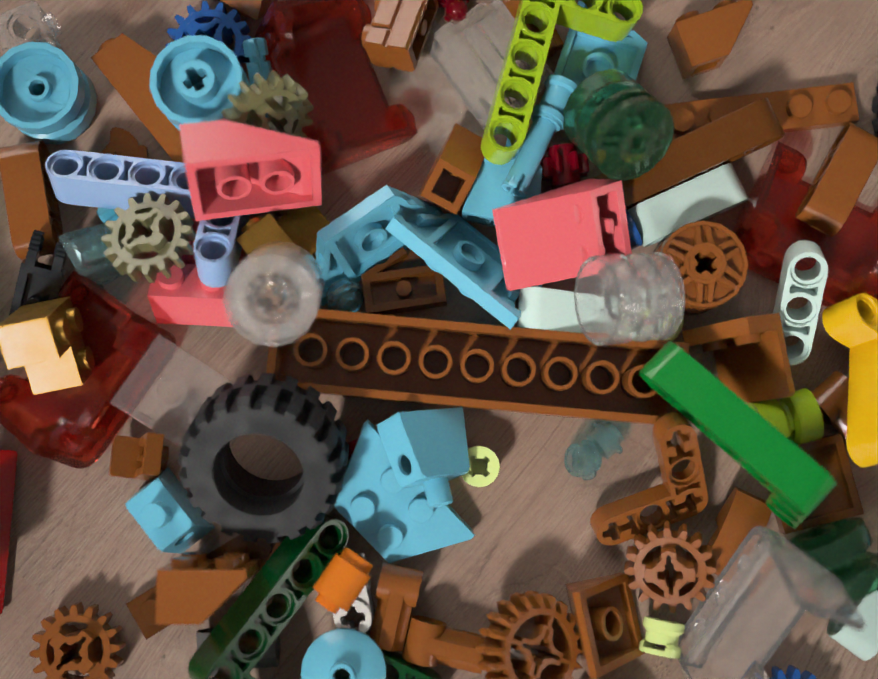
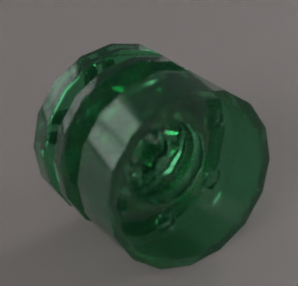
(618, 124)

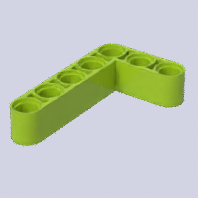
(533, 48)

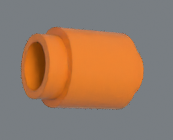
(342, 581)

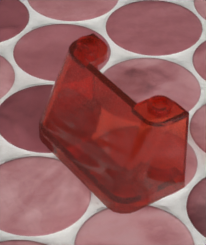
(325, 54)
(770, 227)
(79, 421)

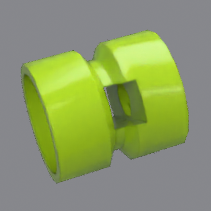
(794, 416)

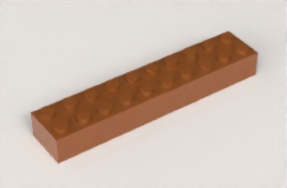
(472, 367)

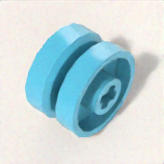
(195, 79)
(45, 93)

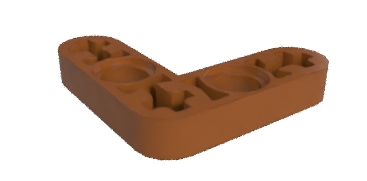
(673, 489)

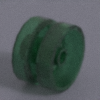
(843, 551)

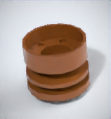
(724, 266)

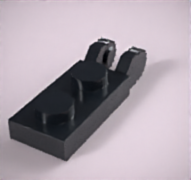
(37, 280)

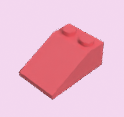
(248, 169)

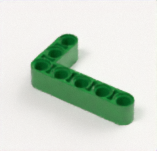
(748, 438)

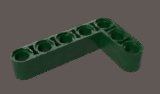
(250, 610)

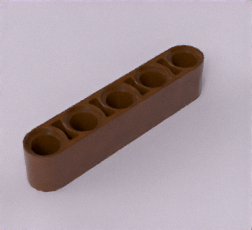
(706, 150)

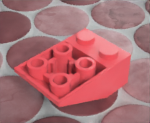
(558, 230)
(185, 298)

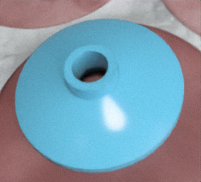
(346, 650)

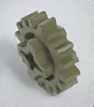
(279, 97)
(149, 238)

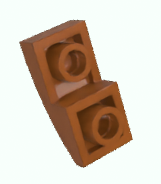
(734, 522)

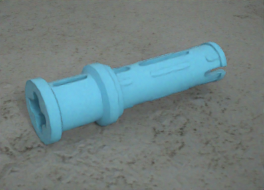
(546, 119)

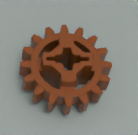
(689, 567)
(60, 640)

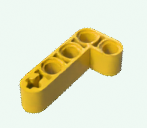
(856, 327)

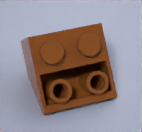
(197, 587)

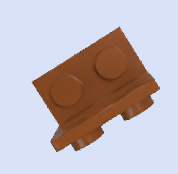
(748, 356)

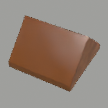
(605, 622)

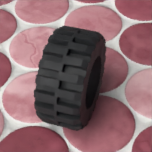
(254, 504)

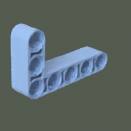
(111, 180)

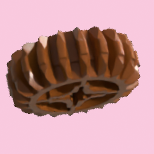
(543, 626)

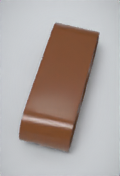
(839, 180)
(29, 196)

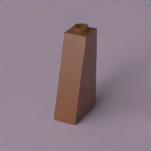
(128, 70)

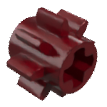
(564, 165)

